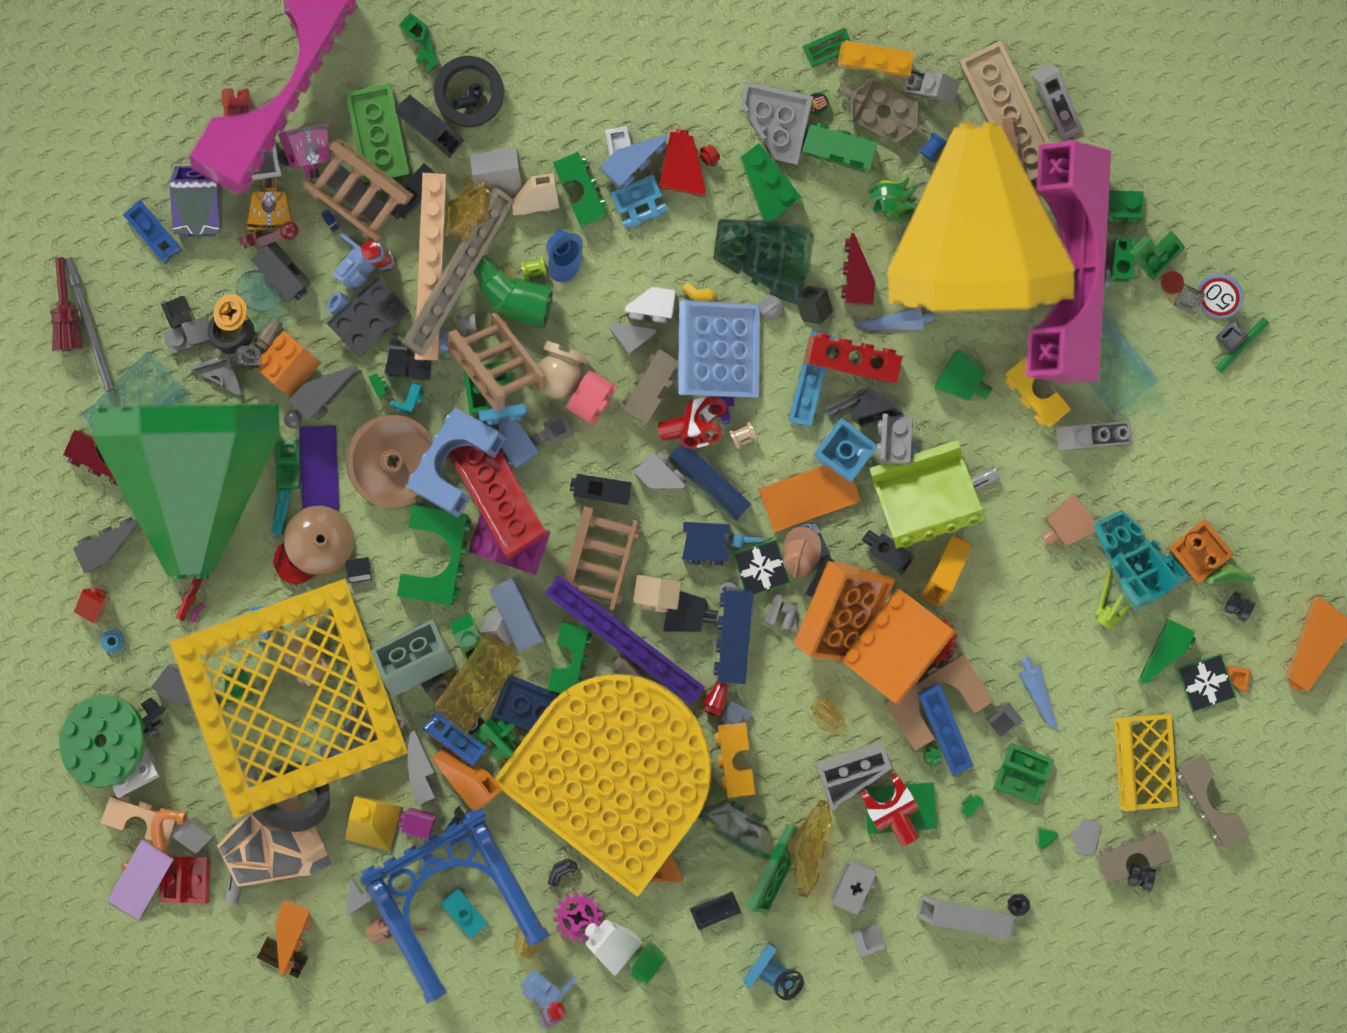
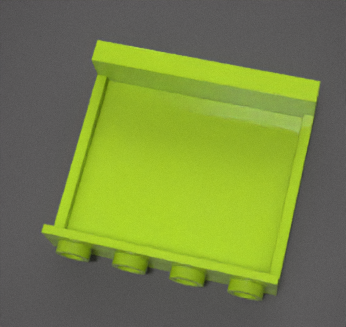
(928, 495)

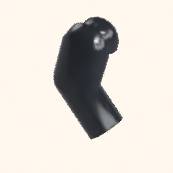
(470, 97)
(561, 868)

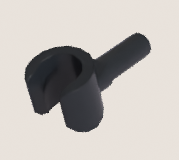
(456, 818)

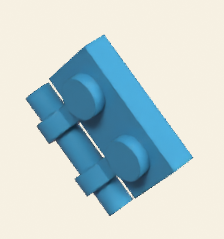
(636, 195)

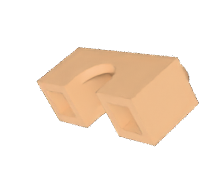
(122, 809)

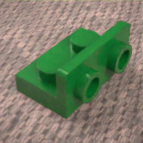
(1126, 206)

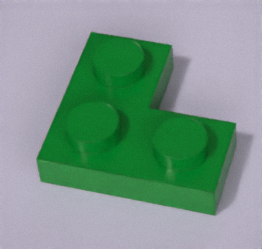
(1156, 258)

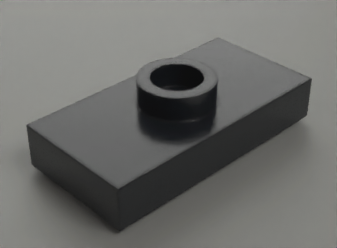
(715, 910)

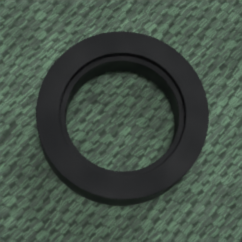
(464, 63)
(297, 820)

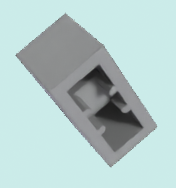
(853, 874)

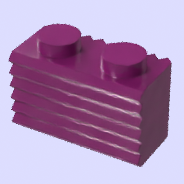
(417, 823)

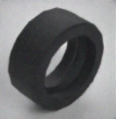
(244, 338)

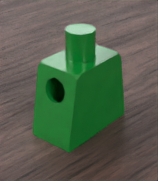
(962, 378)

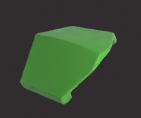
(1227, 574)

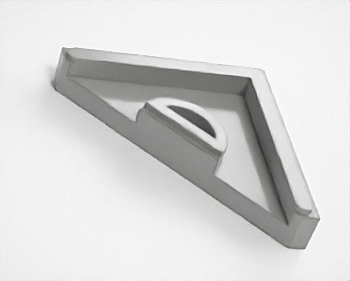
(219, 372)

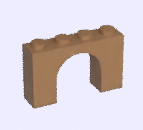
(956, 673)

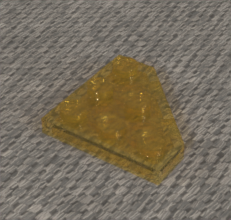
(809, 847)

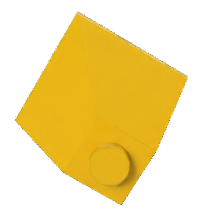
(372, 822)

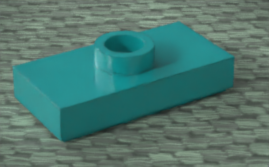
(464, 913)

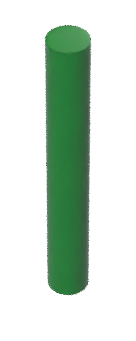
(1253, 333)

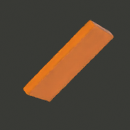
(807, 497)

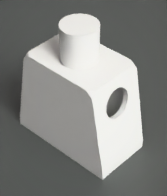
(612, 944)

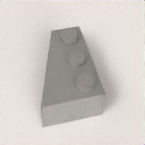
(851, 771)

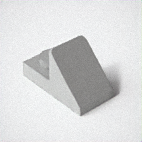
(187, 335)
(356, 897)

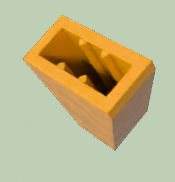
(946, 571)

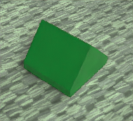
(1045, 837)

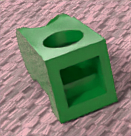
(1122, 260)

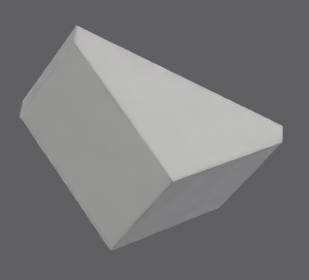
(631, 336)

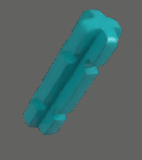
(281, 512)

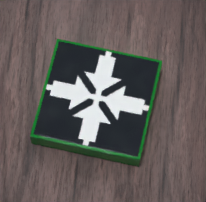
(761, 567)
(1206, 683)

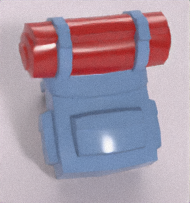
(361, 262)
(546, 996)

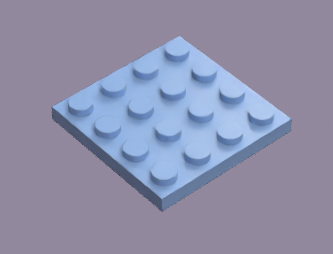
(719, 349)

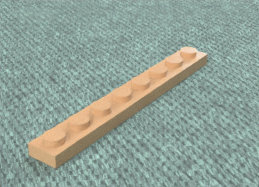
(431, 246)

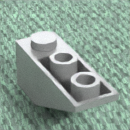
(1093, 435)

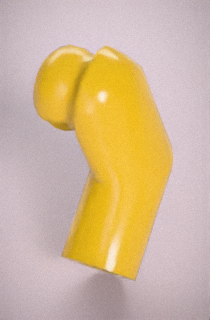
(703, 295)

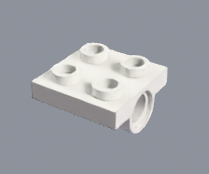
(142, 775)

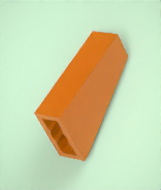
(1318, 642)

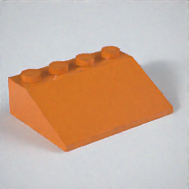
(841, 610)
(898, 646)

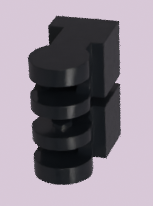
(400, 363)

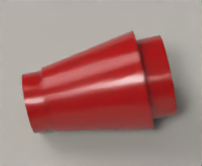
(716, 699)

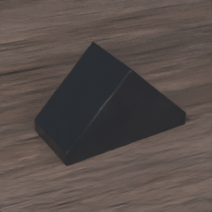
(873, 407)

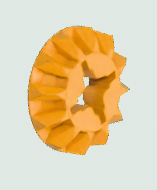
(224, 307)

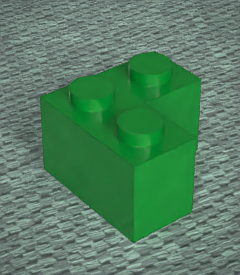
(475, 398)

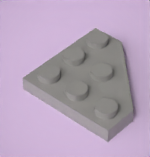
(779, 119)

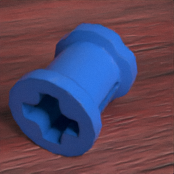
(933, 147)

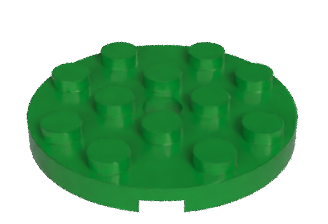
(124, 743)

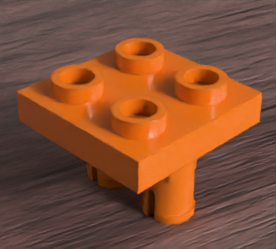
(1201, 551)

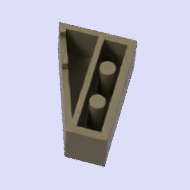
(651, 386)

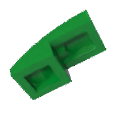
(287, 464)

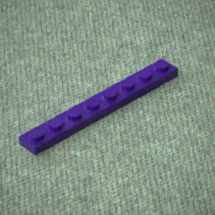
(624, 639)

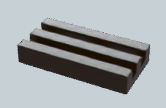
(265, 948)

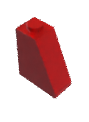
(681, 165)

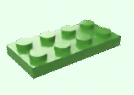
(378, 129)

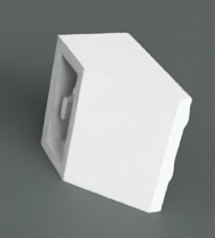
(654, 303)

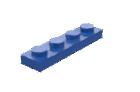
(945, 729)

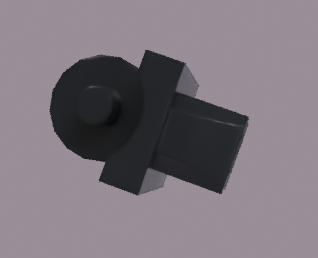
(153, 710)

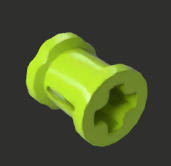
(534, 268)

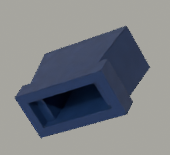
(705, 542)

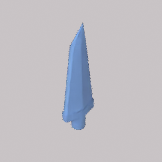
(905, 320)
(1035, 684)

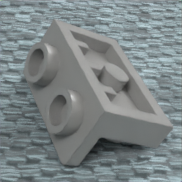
(895, 440)

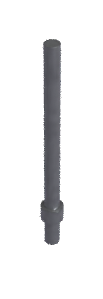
(75, 281)

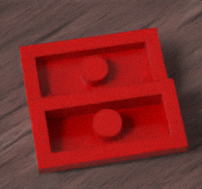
(186, 880)

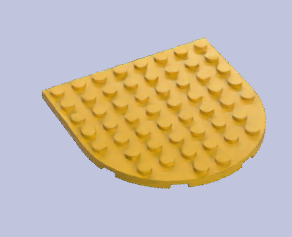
(614, 773)

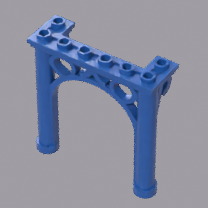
(400, 925)

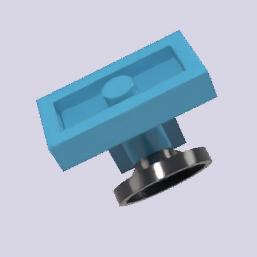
(774, 974)

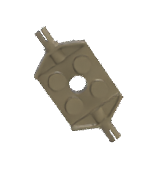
(872, 95)

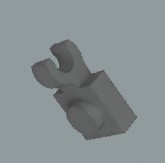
(555, 429)

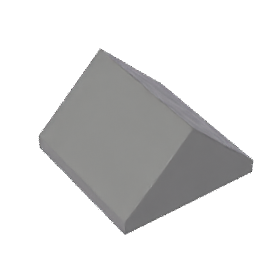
(497, 170)

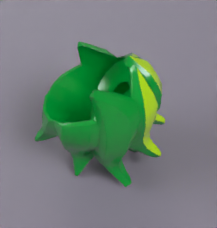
(893, 198)

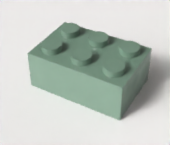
(412, 658)

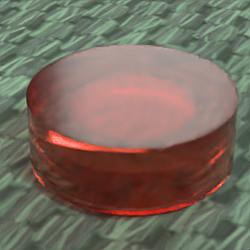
(1172, 282)

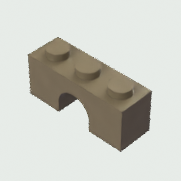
(1113, 861)

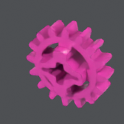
(567, 914)

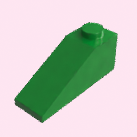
(1169, 646)

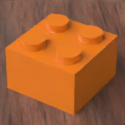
(288, 364)

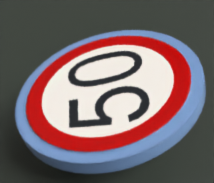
(1222, 295)

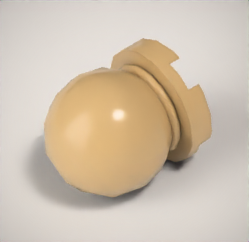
(561, 370)

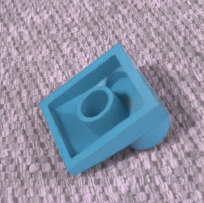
(845, 450)

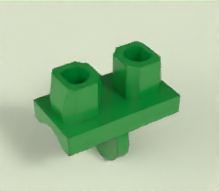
(500, 735)

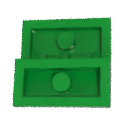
(1023, 774)

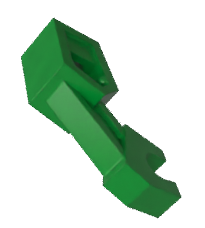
(426, 51)

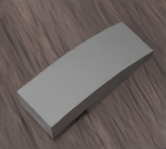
(419, 768)

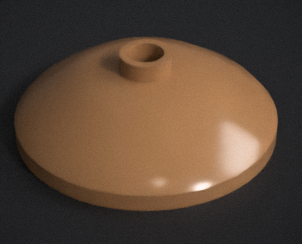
(309, 554)

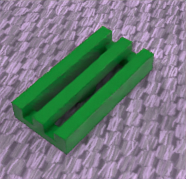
(824, 39)

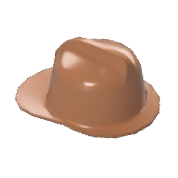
(801, 551)

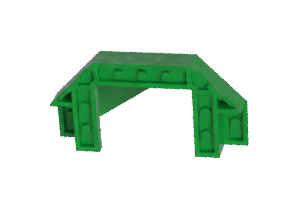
(187, 473)

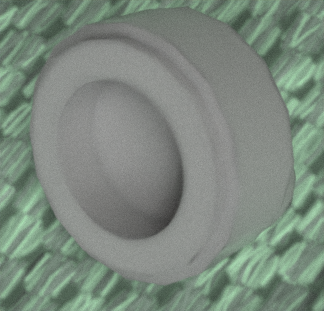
(771, 307)

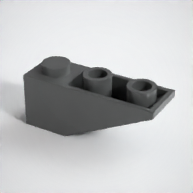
(102, 549)
(172, 687)

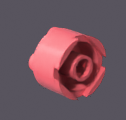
(591, 397)

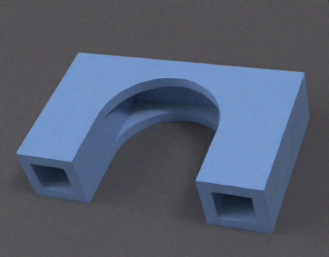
(457, 431)

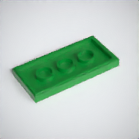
(774, 873)

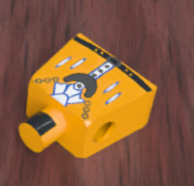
(268, 208)

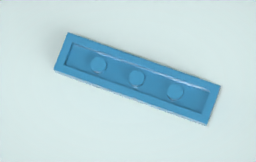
(807, 392)

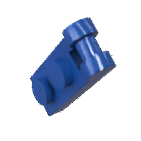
(152, 231)
(462, 745)

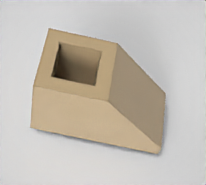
(536, 195)

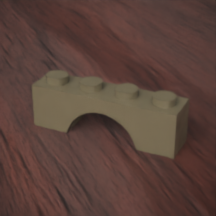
(1196, 775)

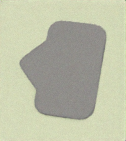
(1086, 837)

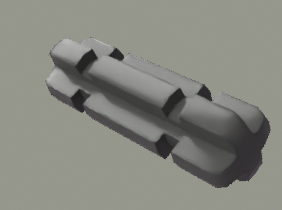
(845, 403)

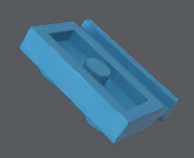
(513, 412)

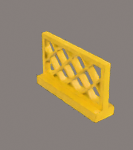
(1126, 767)

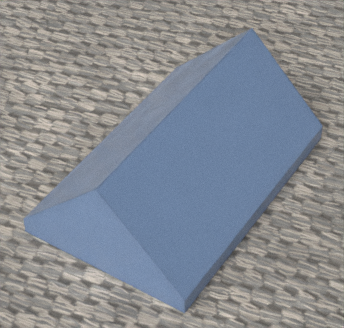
(516, 614)

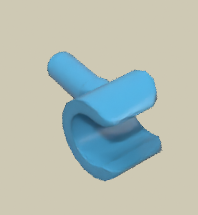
(737, 540)

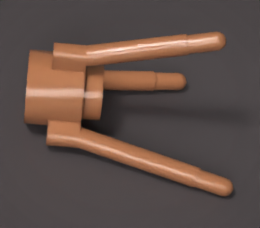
(378, 931)

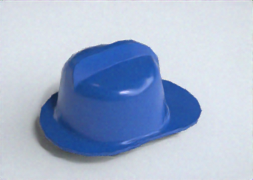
(564, 255)

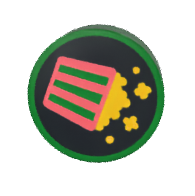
(820, 104)

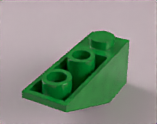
(466, 634)
(647, 963)

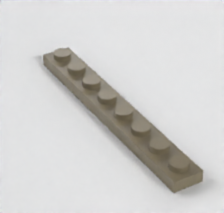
(456, 276)

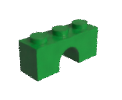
(590, 207)
(575, 638)

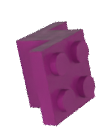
(486, 546)

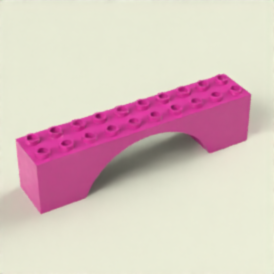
(236, 145)
(1076, 187)

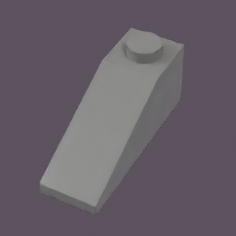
(1057, 100)

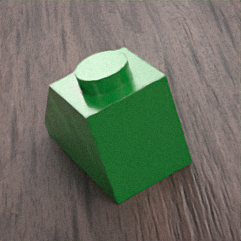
(238, 691)

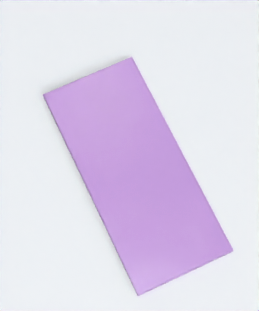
(140, 879)

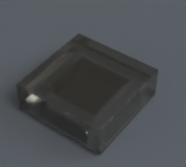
(1189, 299)

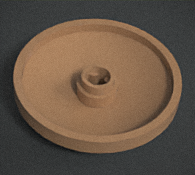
(368, 457)

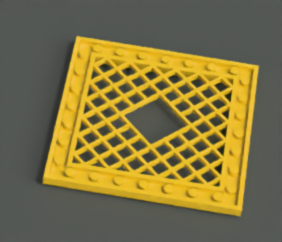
(188, 654)

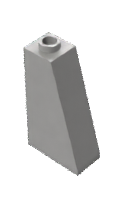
(965, 917)

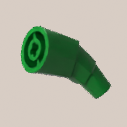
(515, 297)

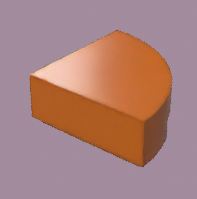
(1239, 677)

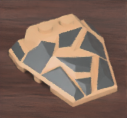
(264, 853)

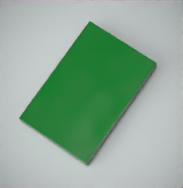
(924, 797)

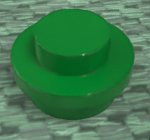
(932, 755)

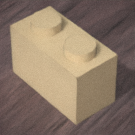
(656, 593)

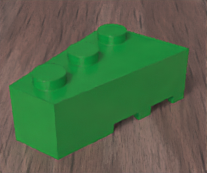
(840, 147)
(768, 184)

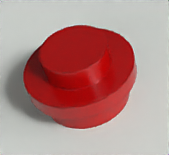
(709, 155)

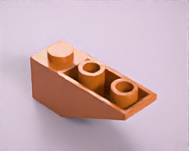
(472, 783)
(289, 927)

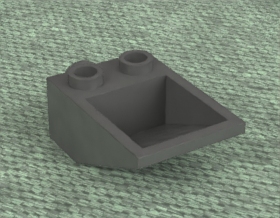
(317, 395)

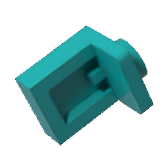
(414, 397)

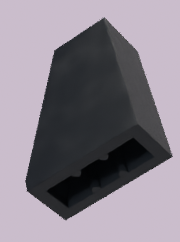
(429, 125)

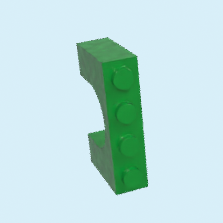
(442, 587)

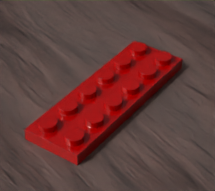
(499, 498)

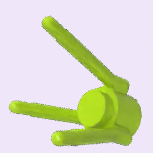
(1110, 616)

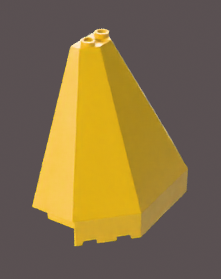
(980, 233)

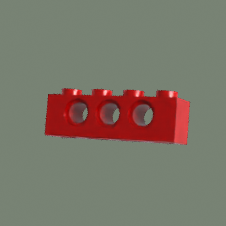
(817, 356)

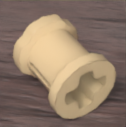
(743, 435)

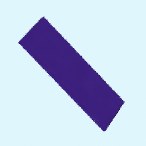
(319, 466)

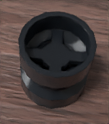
(1239, 606)
(1141, 877)

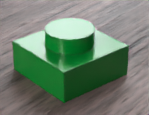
(379, 385)
(971, 803)

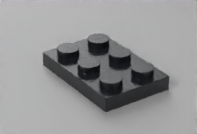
(368, 316)

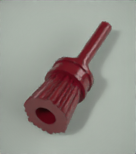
(64, 316)

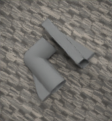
(789, 620)

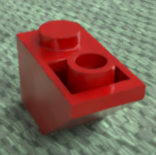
(92, 604)

